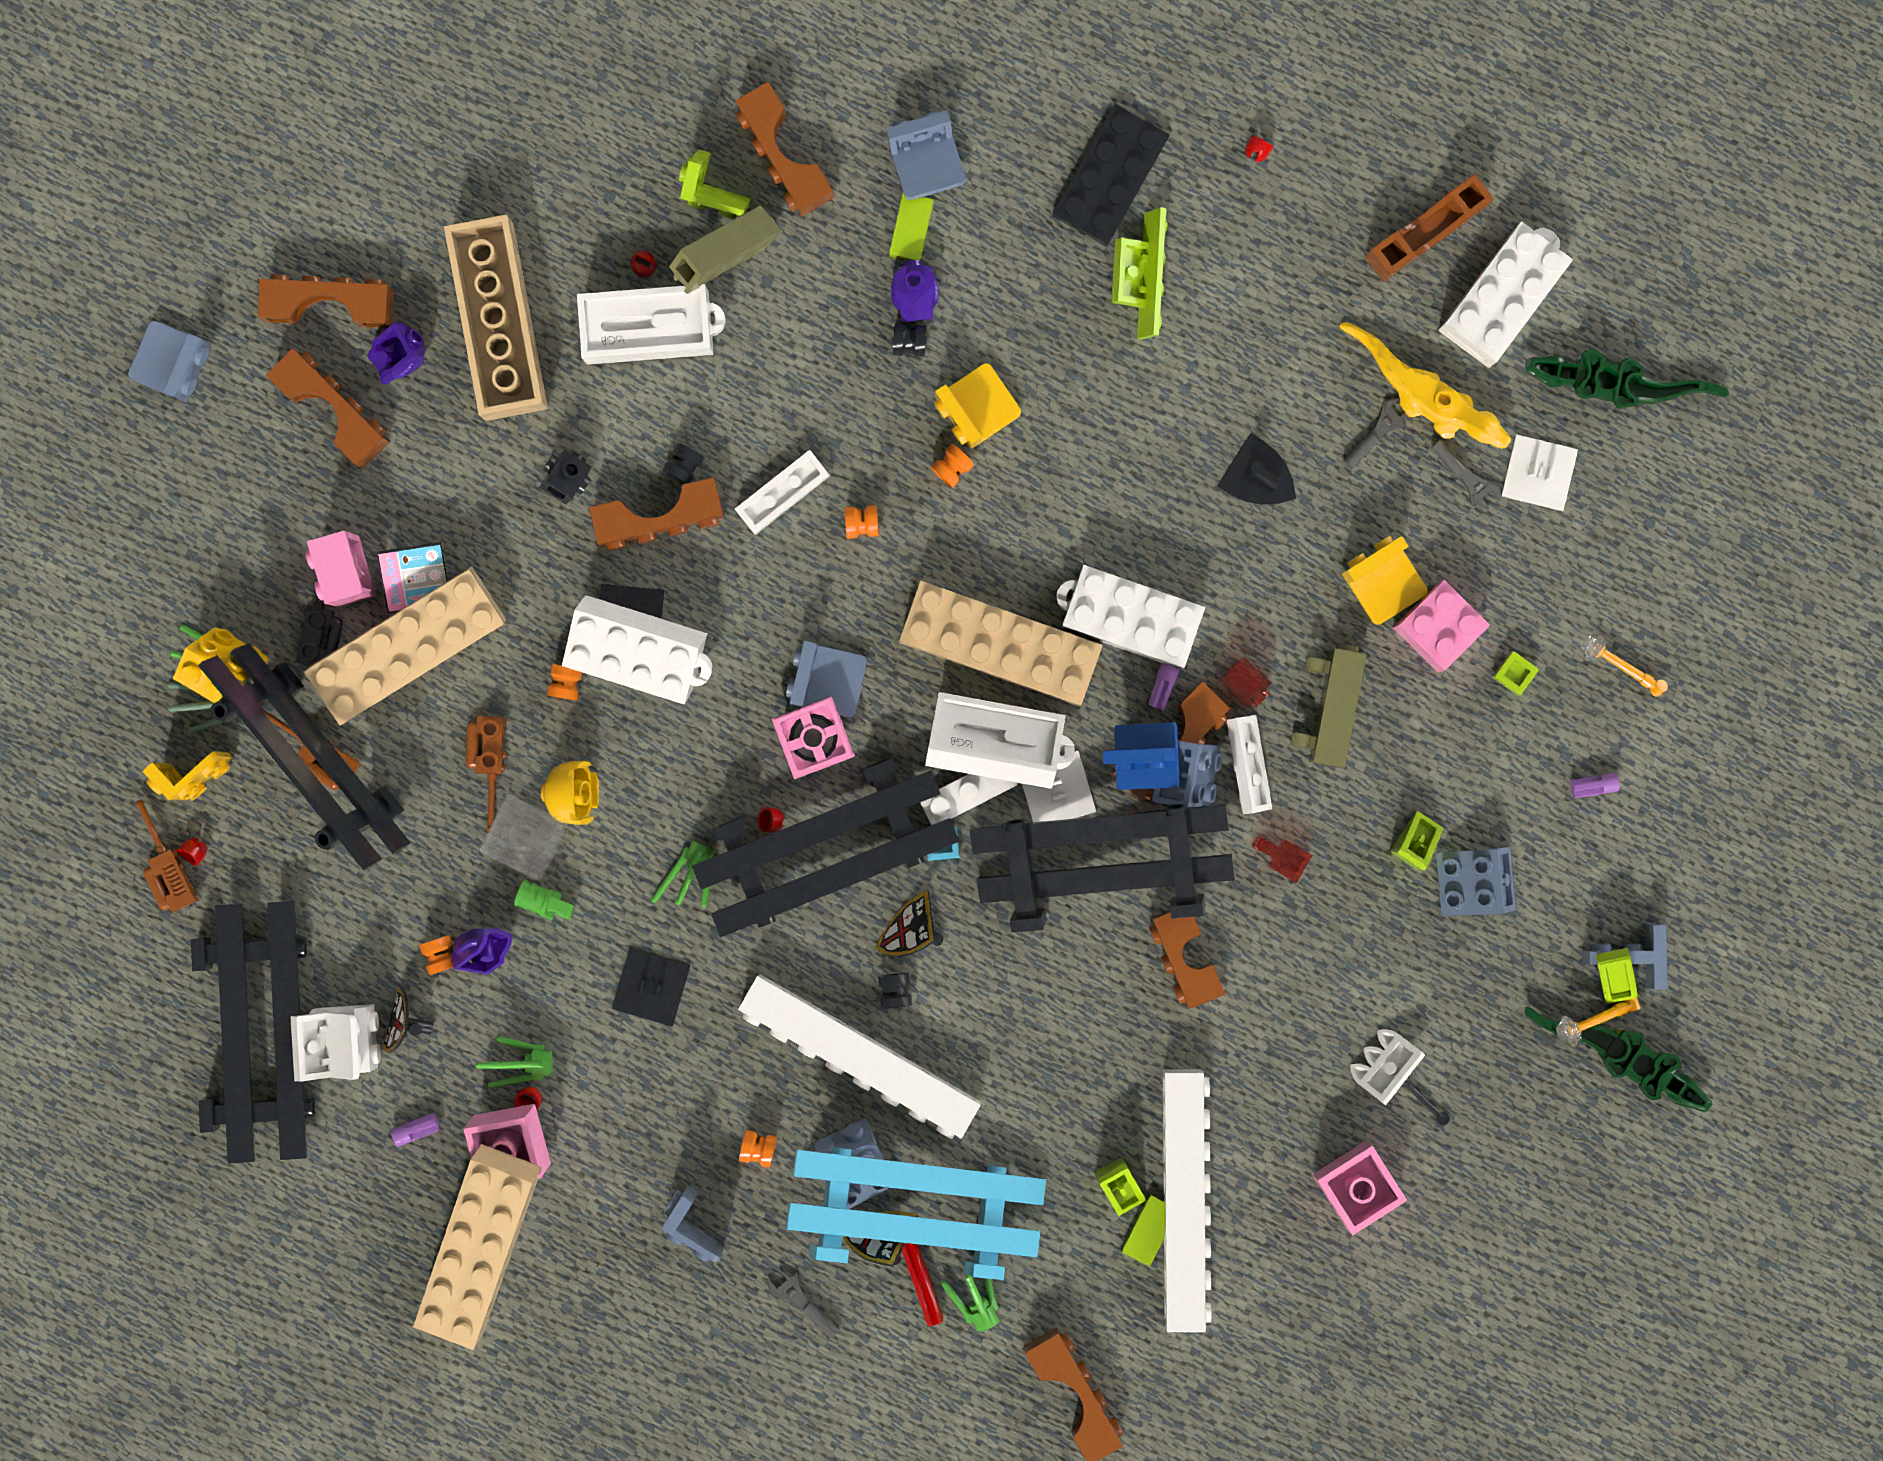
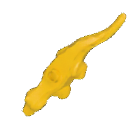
(1427, 396)

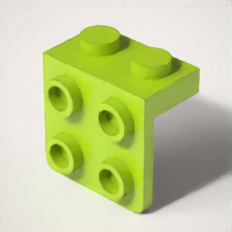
(702, 195)

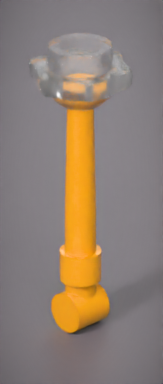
(1595, 647)
(1570, 1031)

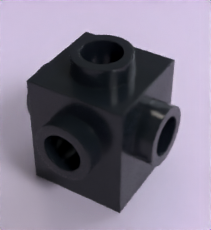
(565, 475)

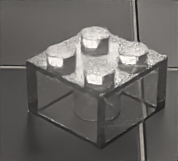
(524, 837)

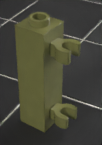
(724, 248)
(1337, 706)

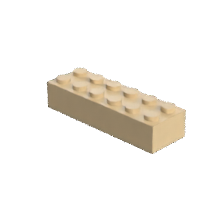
(495, 317)
(1000, 644)
(405, 645)
(477, 1246)

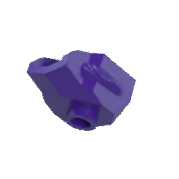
(914, 291)
(397, 352)
(483, 947)

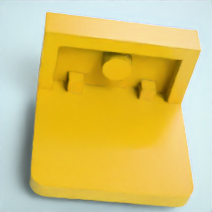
(977, 405)
(1385, 580)
(211, 644)
(167, 780)

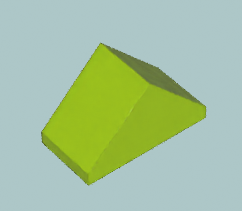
(1418, 841)
(1120, 1186)

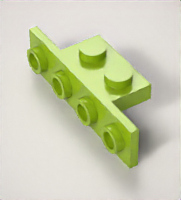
(1140, 271)

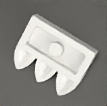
(1388, 1066)

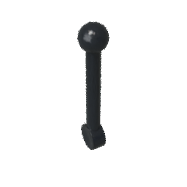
(1441, 1117)

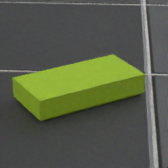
(911, 228)
(1616, 975)
(1147, 1232)

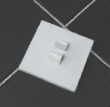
(1539, 472)
(1067, 798)

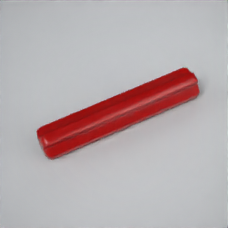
(922, 1284)

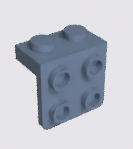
(925, 155)
(169, 361)
(825, 674)
(861, 1140)
(682, 1232)

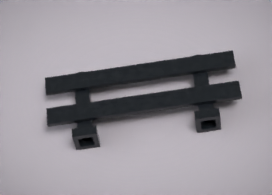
(279, 689)
(744, 858)
(1179, 871)
(231, 955)

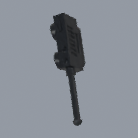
(313, 630)

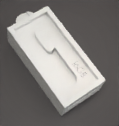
(1506, 293)
(647, 324)
(1130, 616)
(636, 650)
(998, 741)

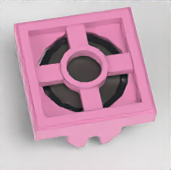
(813, 737)

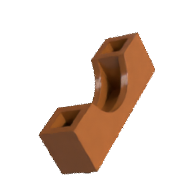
(804, 183)
(1429, 228)
(287, 299)
(355, 435)
(697, 505)
(1199, 714)
(1053, 1360)

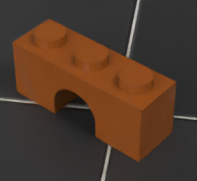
(1194, 984)

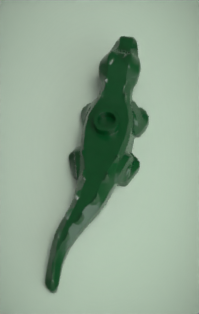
(1613, 382)
(1628, 1055)

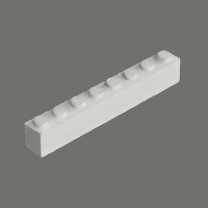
(859, 1056)
(1185, 1200)

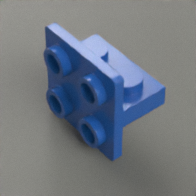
(1145, 756)

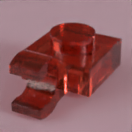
(1286, 858)

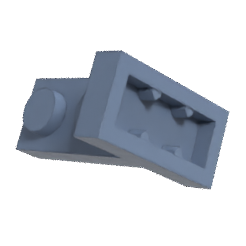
(1653, 955)

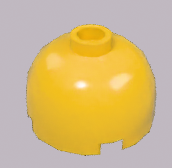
(571, 792)

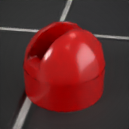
(1259, 147)
(640, 269)
(763, 820)
(193, 851)
(521, 1100)

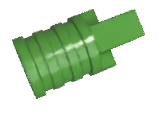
(542, 901)

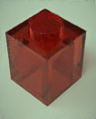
(1246, 683)

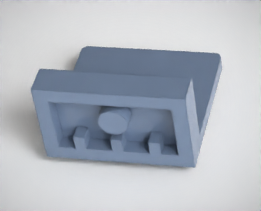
(1196, 776)
(1476, 882)

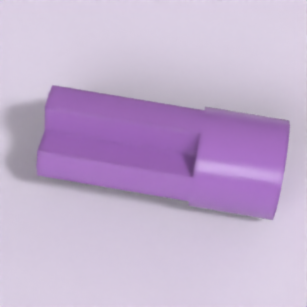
(1163, 686)
(1594, 785)
(415, 1130)

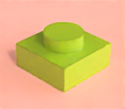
(1515, 673)

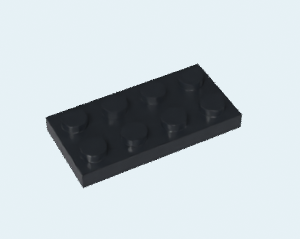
(1110, 175)

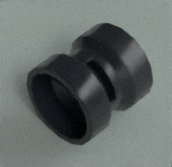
(909, 340)
(683, 463)
(891, 983)

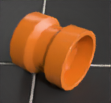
(953, 464)
(861, 521)
(564, 682)
(440, 962)
(758, 1148)

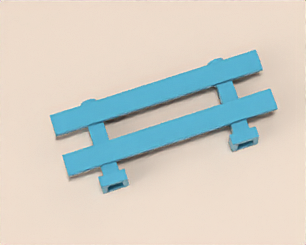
(986, 1237)

